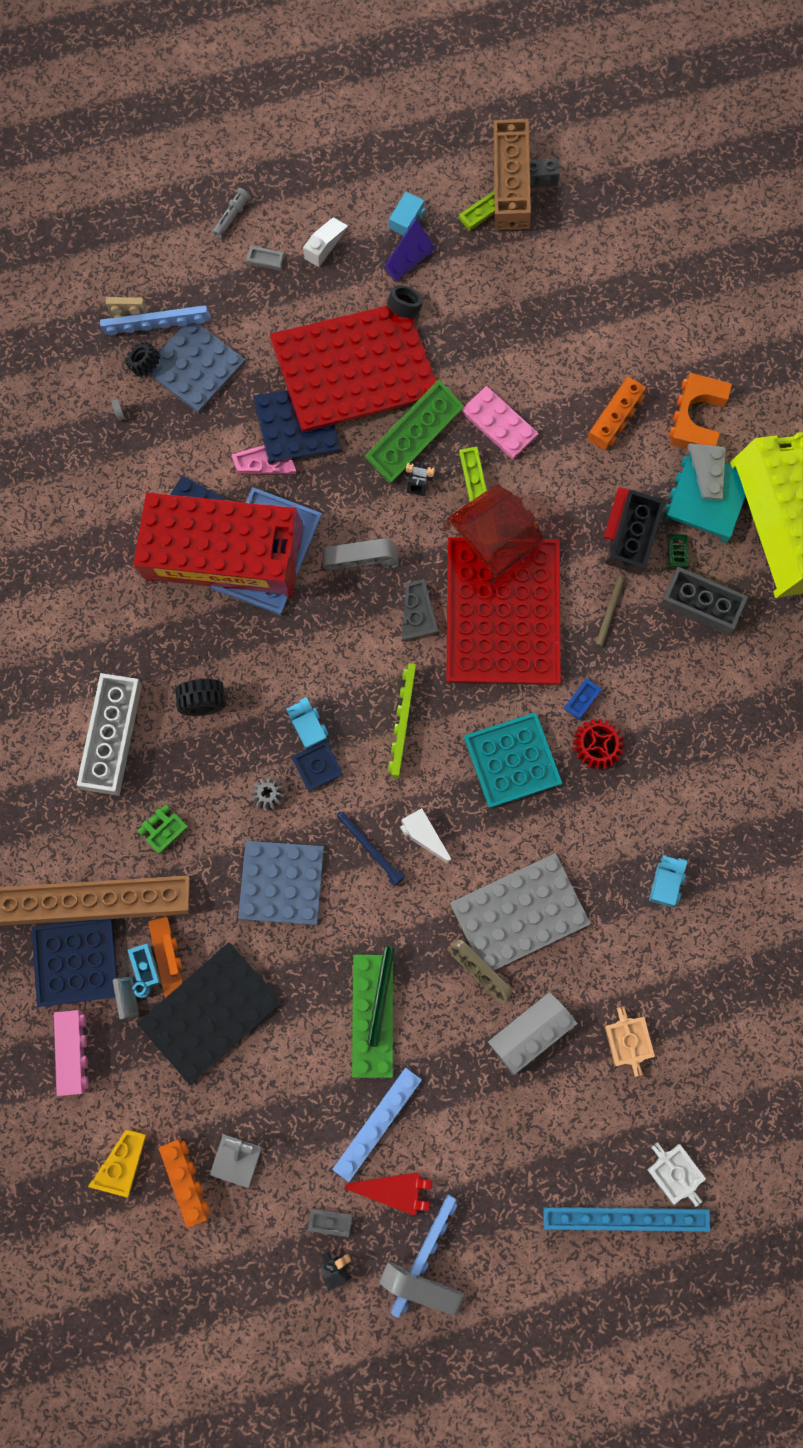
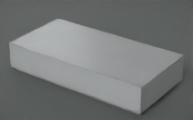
(265, 258)
(125, 998)

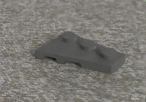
(418, 612)

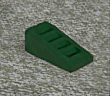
(672, 565)

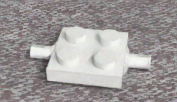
(676, 1174)

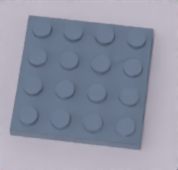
(196, 366)
(281, 883)

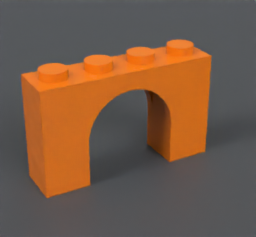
(697, 389)

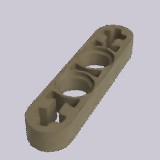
(496, 987)

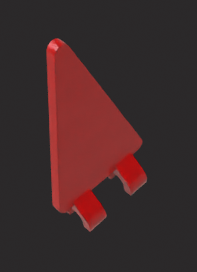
(395, 1191)

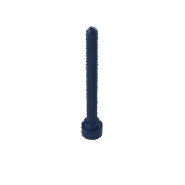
(394, 875)

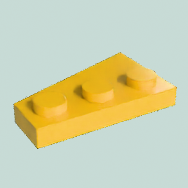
(121, 1166)

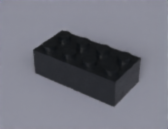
(635, 532)

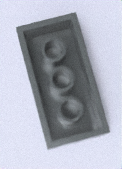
(703, 601)

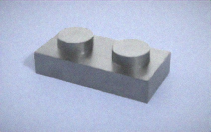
(329, 1222)

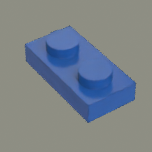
(582, 699)

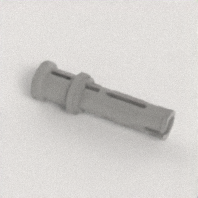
(235, 207)

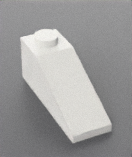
(323, 241)
(423, 833)

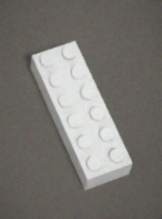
(109, 734)

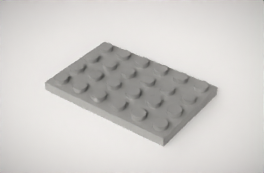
(520, 913)

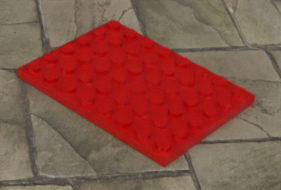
(352, 366)
(506, 628)

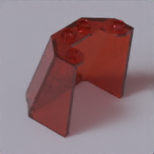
(497, 530)

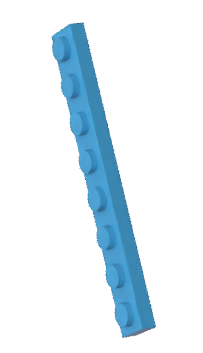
(626, 1219)

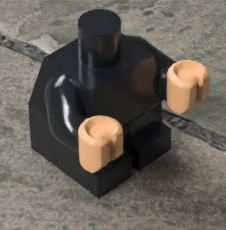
(418, 478)
(333, 1270)

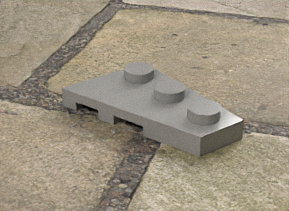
(709, 468)

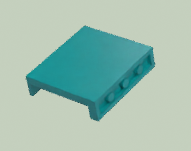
(706, 515)

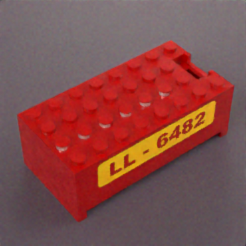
(218, 543)

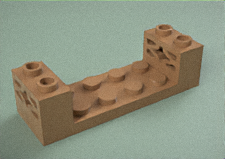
(512, 174)

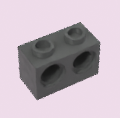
(544, 173)

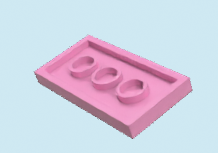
(499, 422)

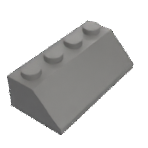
(532, 1033)

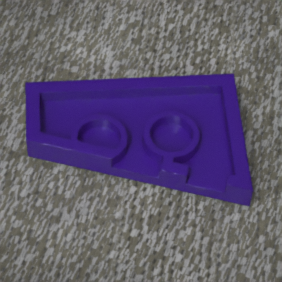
(411, 250)

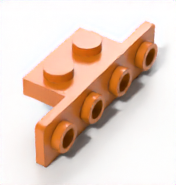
(165, 953)

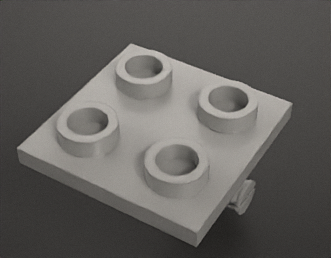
(235, 1161)

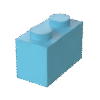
(406, 210)

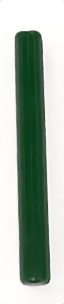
(380, 998)

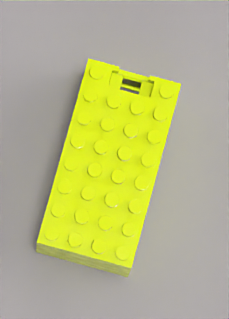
(774, 490)

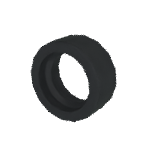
(401, 308)

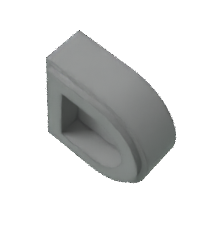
(117, 409)

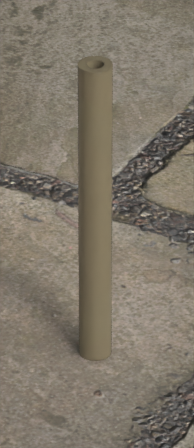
(610, 611)

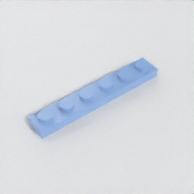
(155, 320)
(376, 1124)
(429, 1247)

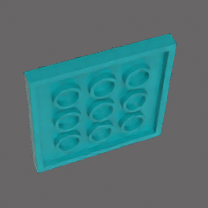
(512, 760)

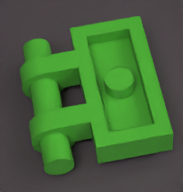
(165, 833)

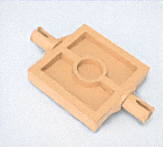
(629, 1041)

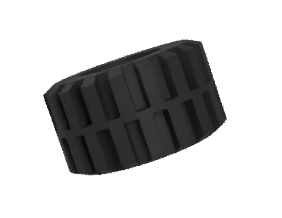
(200, 697)

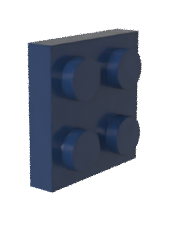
(317, 765)

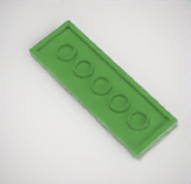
(414, 431)
(369, 1060)

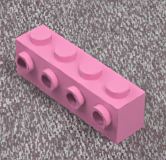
(70, 1052)

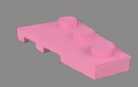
(256, 462)

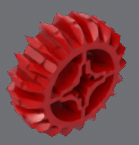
(594, 736)

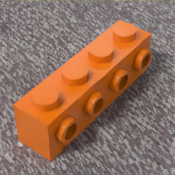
(616, 413)
(184, 1183)

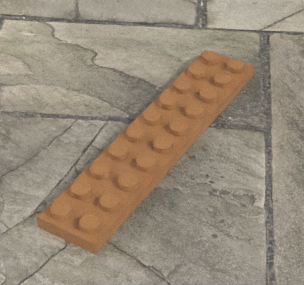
(94, 900)

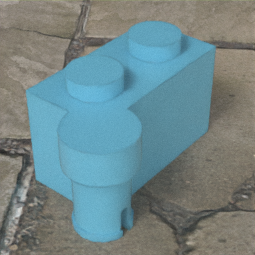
(306, 723)
(667, 881)
(144, 969)

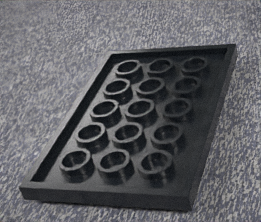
(209, 1013)

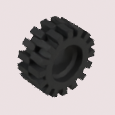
(142, 359)

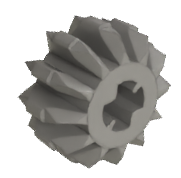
(260, 793)

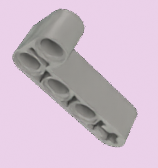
(361, 553)
(421, 1290)

